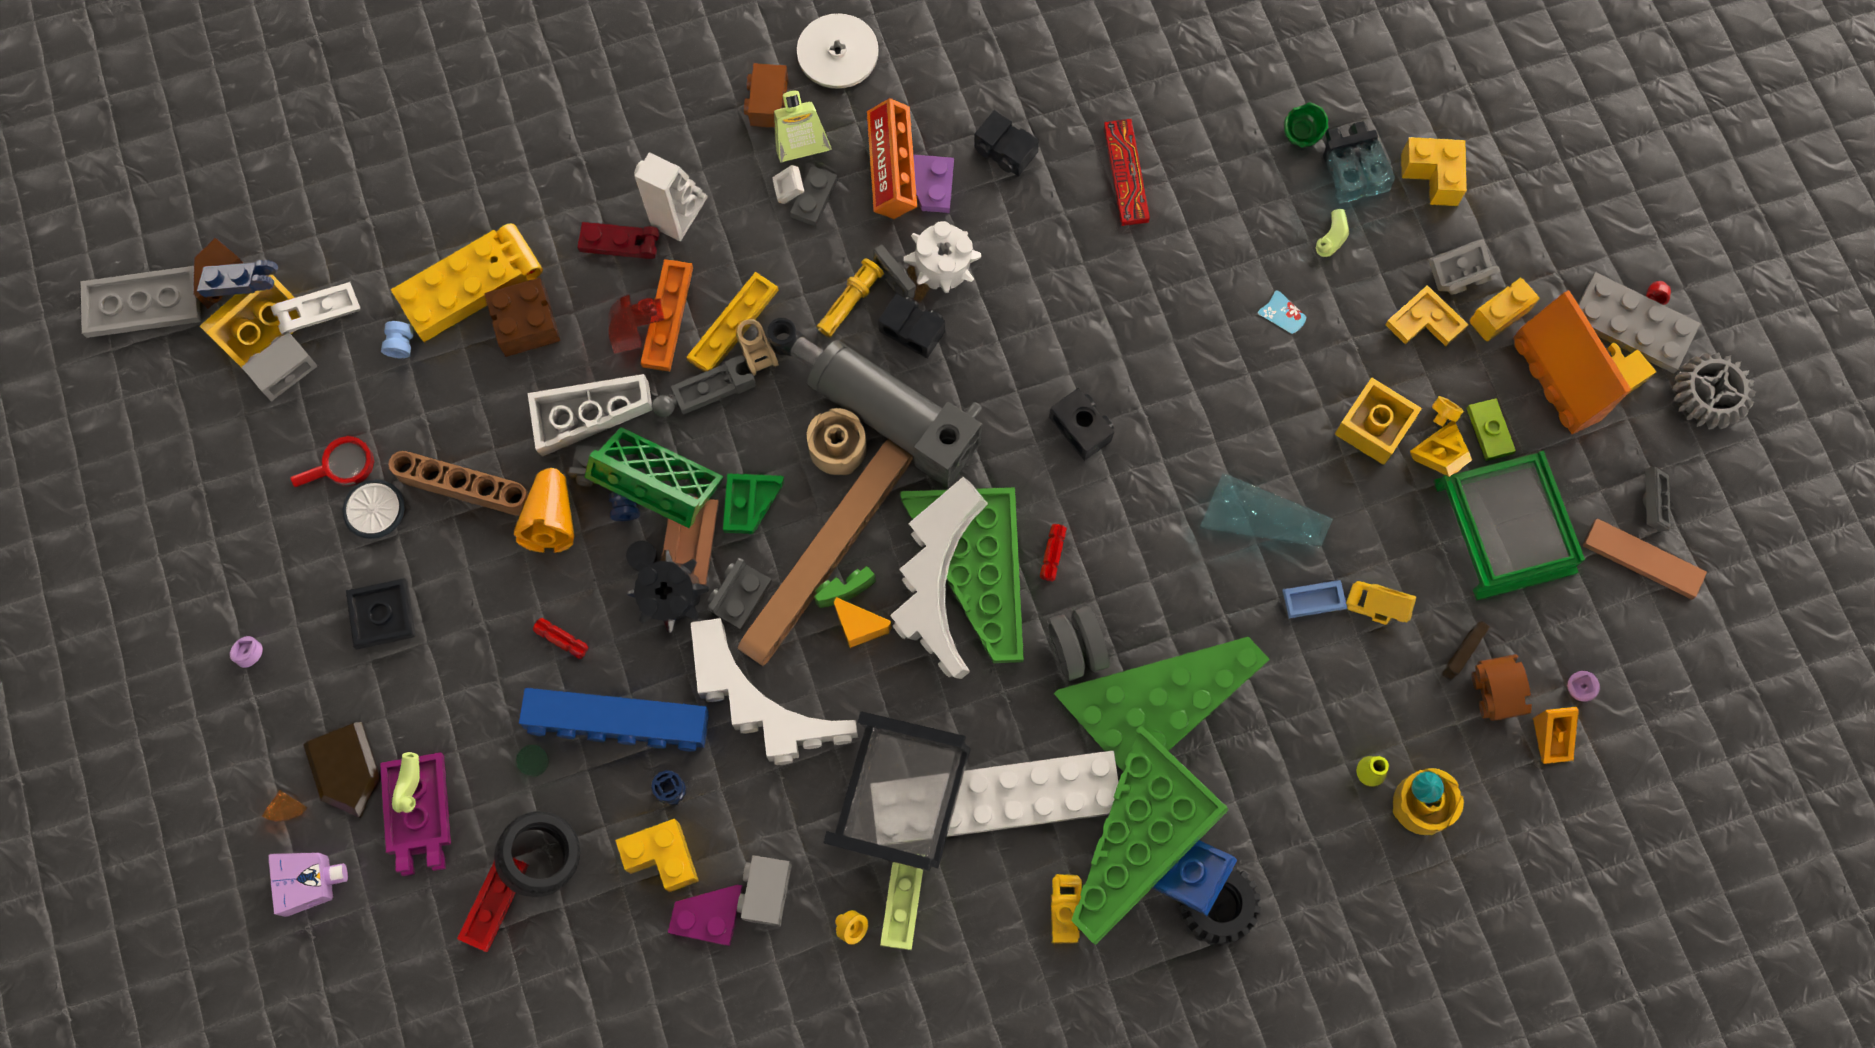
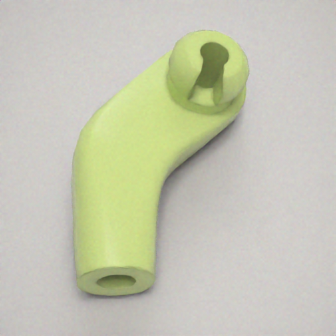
(1336, 236)
(406, 783)

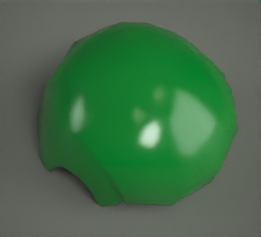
(1305, 125)

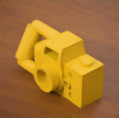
(1381, 601)
(1063, 909)

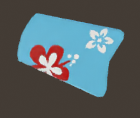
(1283, 313)

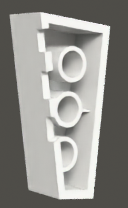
(668, 195)
(583, 410)

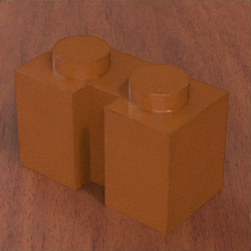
(766, 90)

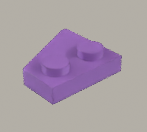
(933, 182)

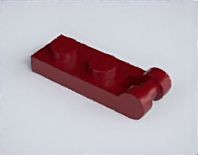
(618, 240)

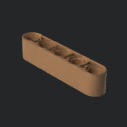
(450, 474)

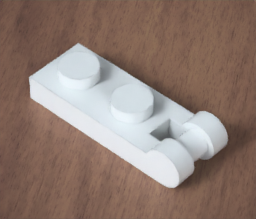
(316, 307)

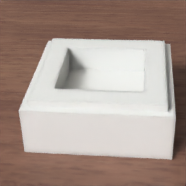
(788, 184)

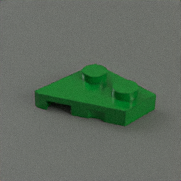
(749, 500)

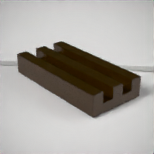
(1465, 650)

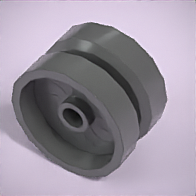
(1078, 642)

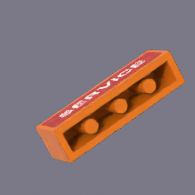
(891, 159)

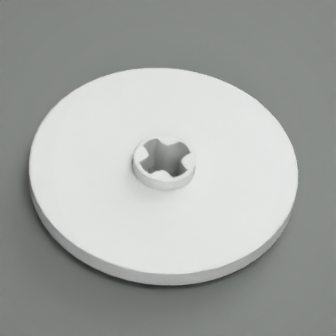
(818, 56)

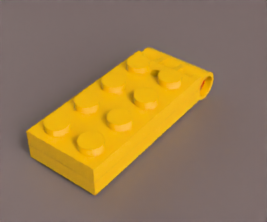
(458, 282)

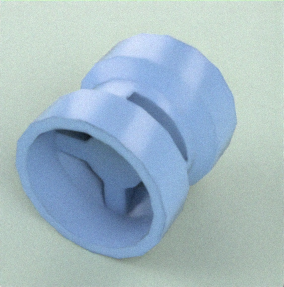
(397, 339)

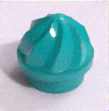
(1427, 787)

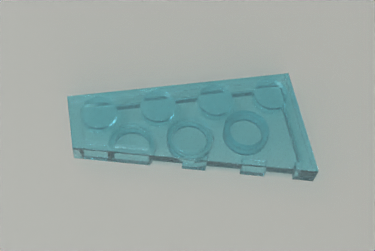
(1258, 513)

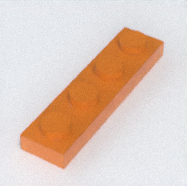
(663, 335)

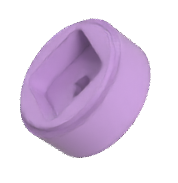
(246, 651)
(1583, 686)

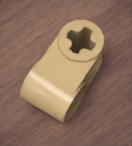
(756, 348)

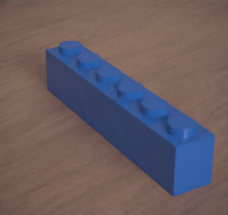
(615, 718)

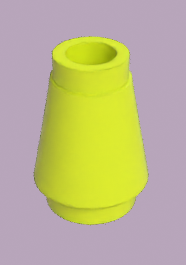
(1367, 773)

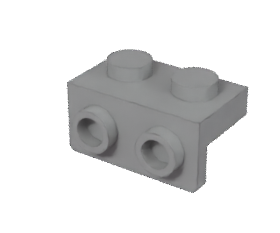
(1462, 267)

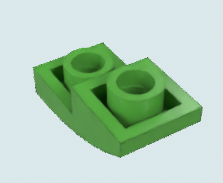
(856, 583)

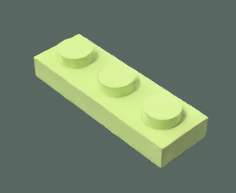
(901, 907)

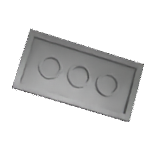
(139, 302)
(1637, 322)

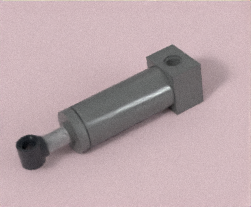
(935, 436)

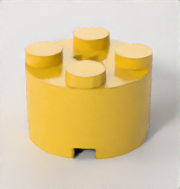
(1423, 819)

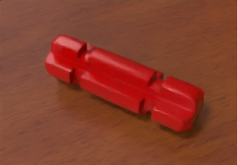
(1053, 552)
(560, 638)

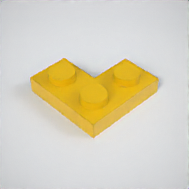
(1430, 312)

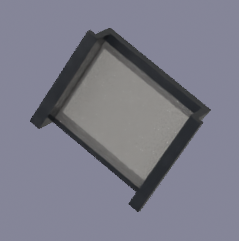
(901, 792)

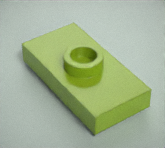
(1491, 429)

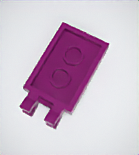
(424, 827)

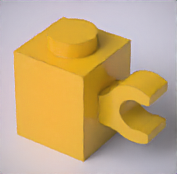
(1633, 367)

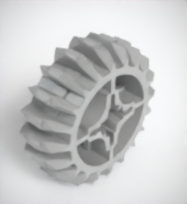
(1729, 389)

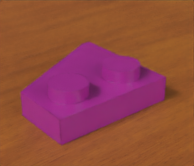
(707, 916)

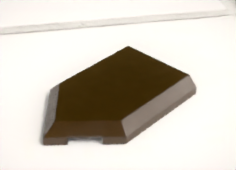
(343, 768)

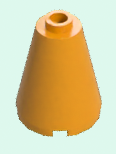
(546, 514)

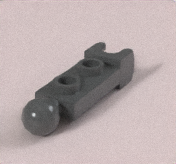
(706, 388)

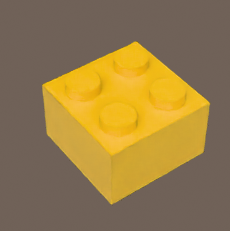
(1378, 421)

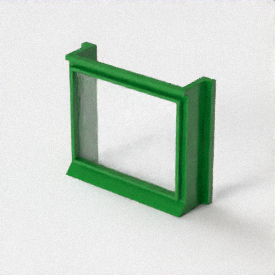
(1513, 524)

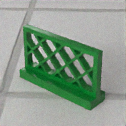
(647, 488)

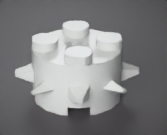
(942, 256)

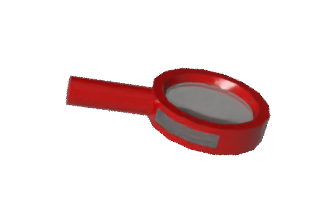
(344, 461)

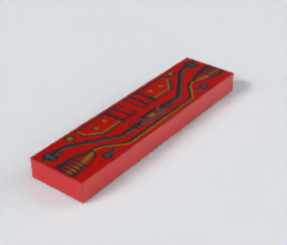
(1126, 172)

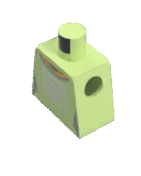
(798, 129)

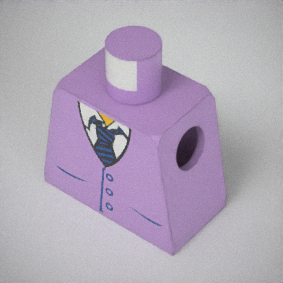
(302, 881)

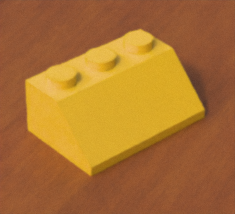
(247, 322)

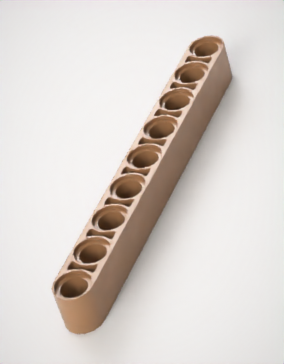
(825, 553)

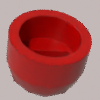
(1661, 290)

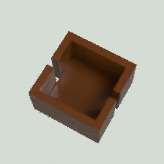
(520, 318)

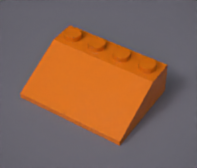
(1571, 364)

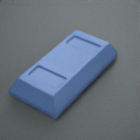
(1314, 599)

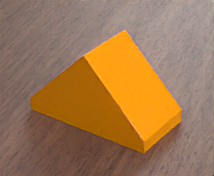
(859, 623)
(1556, 734)

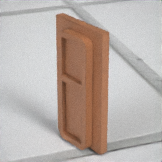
(695, 541)

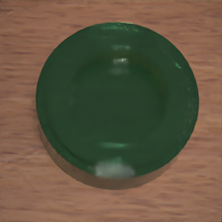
(532, 760)

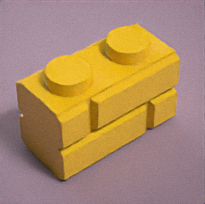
(1504, 309)

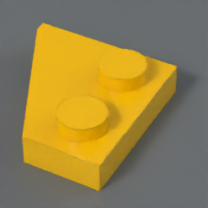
(1443, 450)

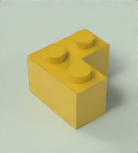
(1440, 162)
(662, 846)

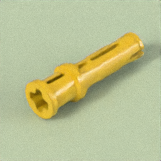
(856, 288)

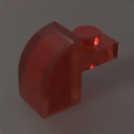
(625, 319)

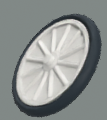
(373, 509)

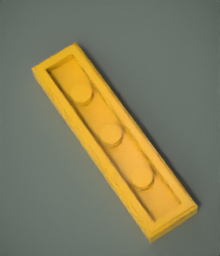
(722, 334)

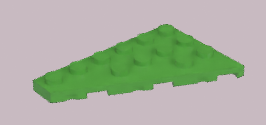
(986, 570)
(1161, 696)
(1152, 824)

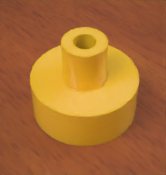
(1446, 410)
(851, 927)

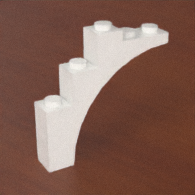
(925, 613)
(783, 729)

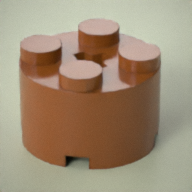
(1502, 687)

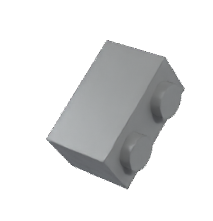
(279, 366)
(765, 890)

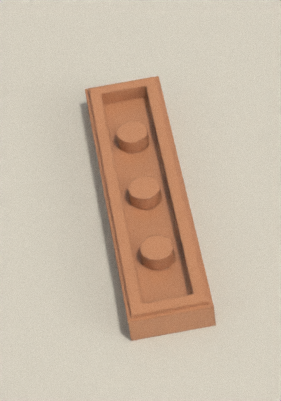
(1644, 559)

